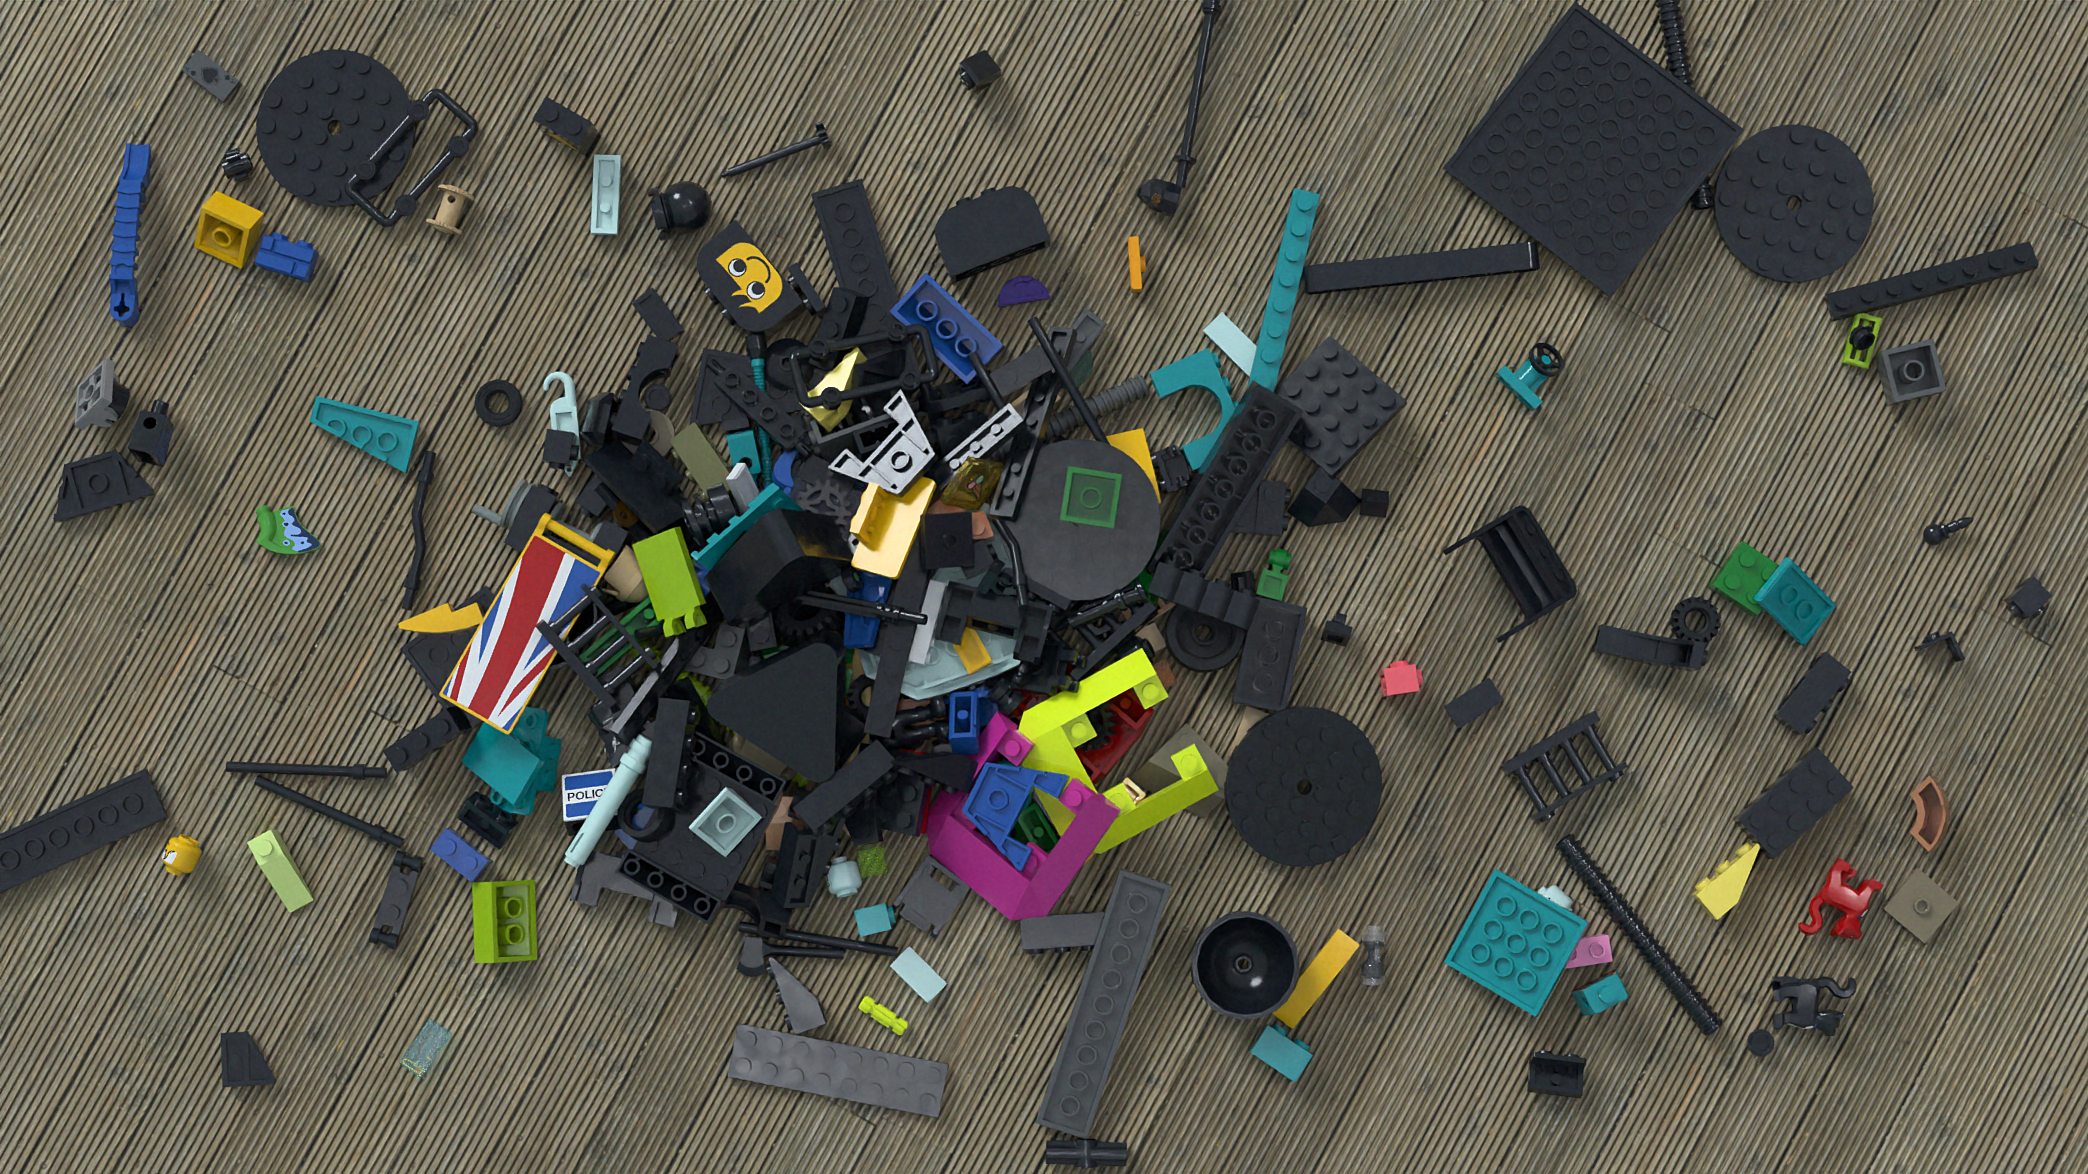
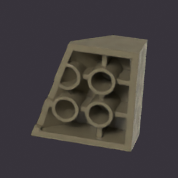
(1161, 771)

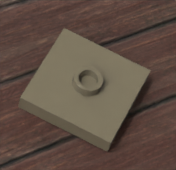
(1920, 905)

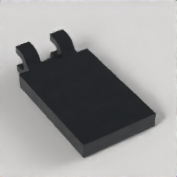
(1050, 672)

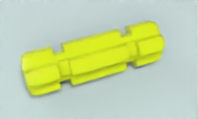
(883, 1015)

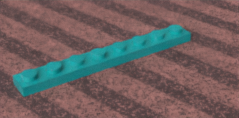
(1284, 288)

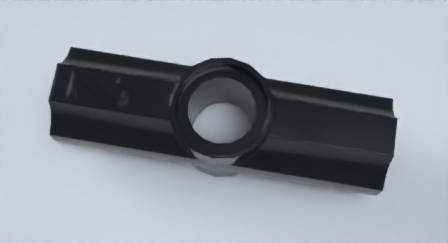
(1086, 1153)

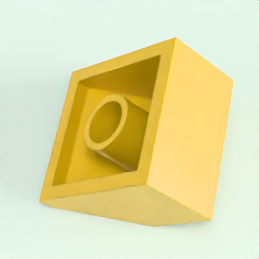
(228, 229)

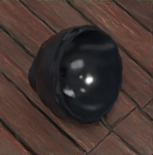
(1270, 970)

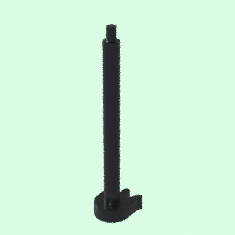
(821, 138)

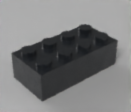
(1269, 655)
(1793, 803)

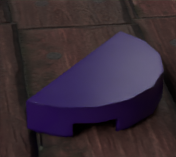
(1022, 290)

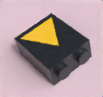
(566, 126)

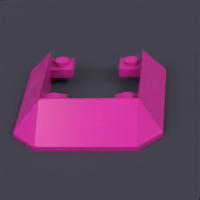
(981, 865)

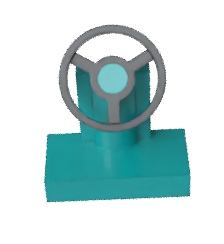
(1531, 375)

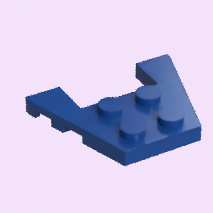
(999, 800)

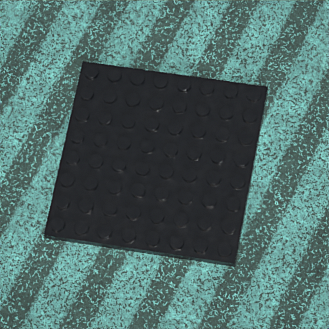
(1593, 149)

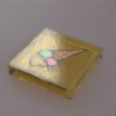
(972, 483)

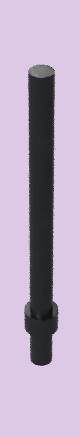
(357, 771)
(375, 831)
(826, 940)

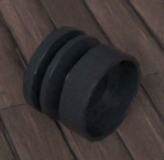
(709, 516)

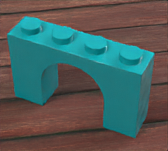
(1197, 372)

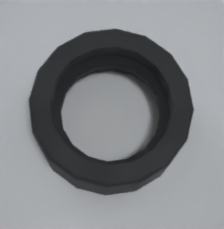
(625, 814)

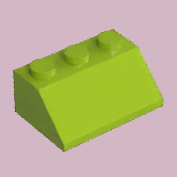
(504, 921)

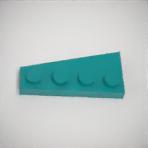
(375, 432)

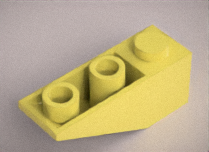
(840, 378)
(1725, 887)

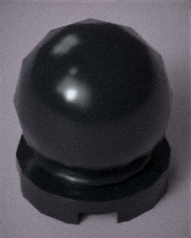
(681, 208)

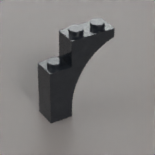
(1650, 649)

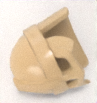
(626, 578)

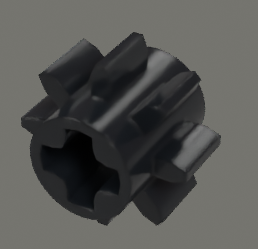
(237, 165)

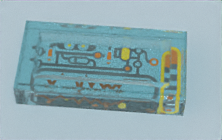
(425, 1048)

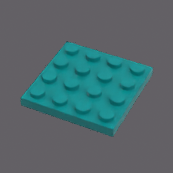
(1516, 942)

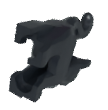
(1804, 1001)

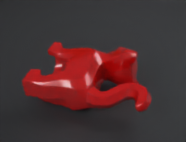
(1843, 898)

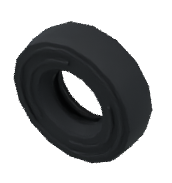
(482, 403)

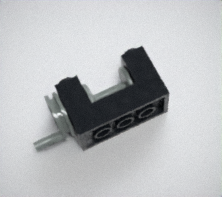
(527, 507)

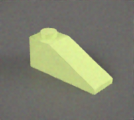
(280, 869)

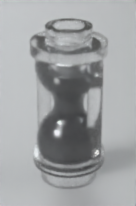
(1373, 968)

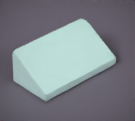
(918, 974)

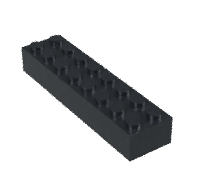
(1226, 480)

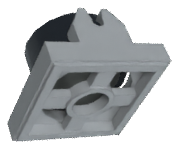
(106, 401)

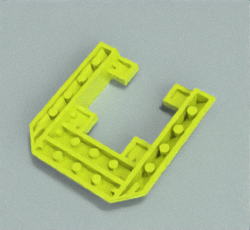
(1062, 725)

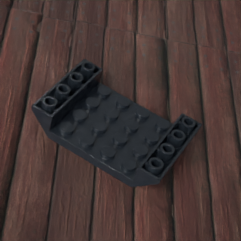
(682, 864)

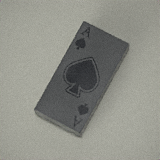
(211, 76)

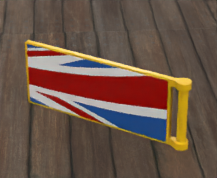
(507, 650)

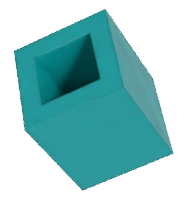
(874, 919)

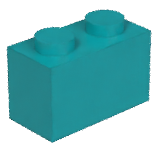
(1280, 1052)

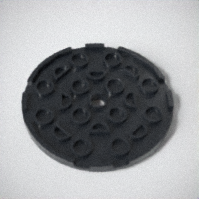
(311, 97)
(1832, 197)
(1087, 559)
(1265, 777)

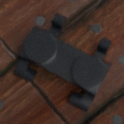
(1173, 469)

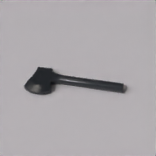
(755, 949)

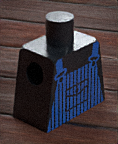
(152, 435)

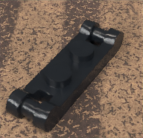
(396, 899)

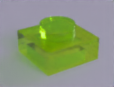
(872, 862)

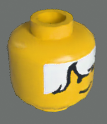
(181, 854)

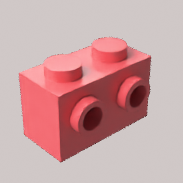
(1400, 679)

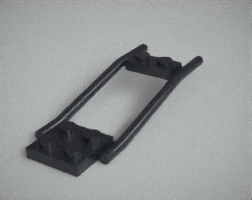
(1028, 368)

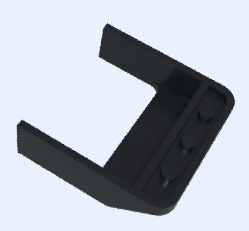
(1525, 564)

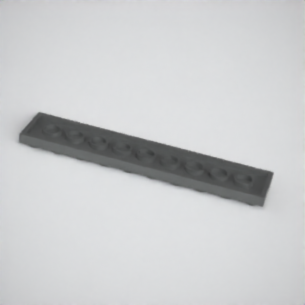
(1103, 1003)

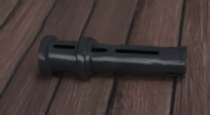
(1118, 600)

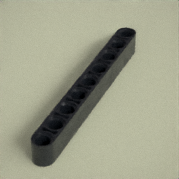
(1421, 268)

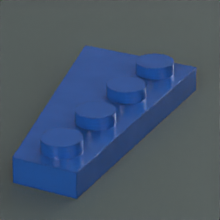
(862, 630)

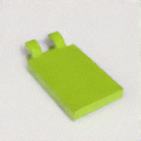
(671, 581)

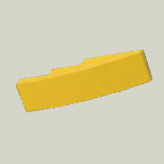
(1317, 977)

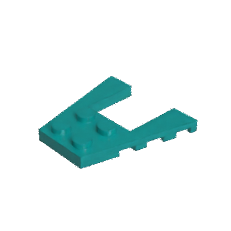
(766, 501)

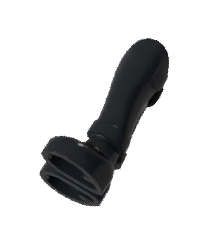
(907, 736)

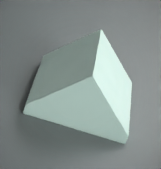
(725, 821)

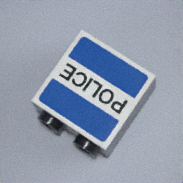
(580, 796)

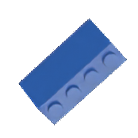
(950, 326)

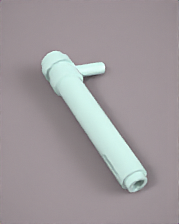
(631, 766)

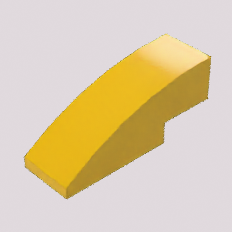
(445, 619)

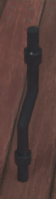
(425, 478)
(1019, 580)

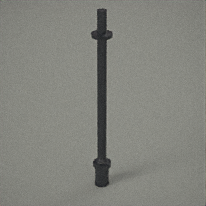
(1210, 9)

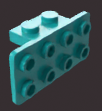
(531, 731)

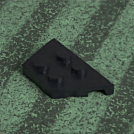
(98, 485)

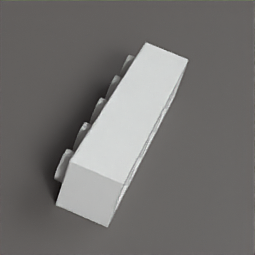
(924, 634)

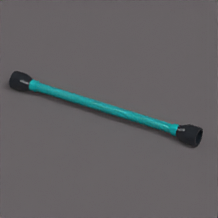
(756, 348)

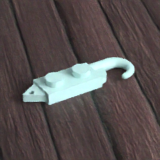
(565, 412)

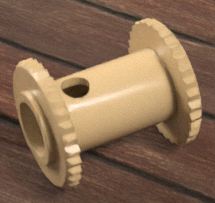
(449, 212)

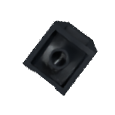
(597, 419)

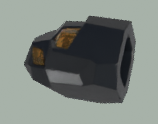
(1160, 196)

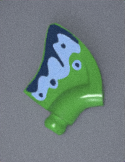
(283, 532)

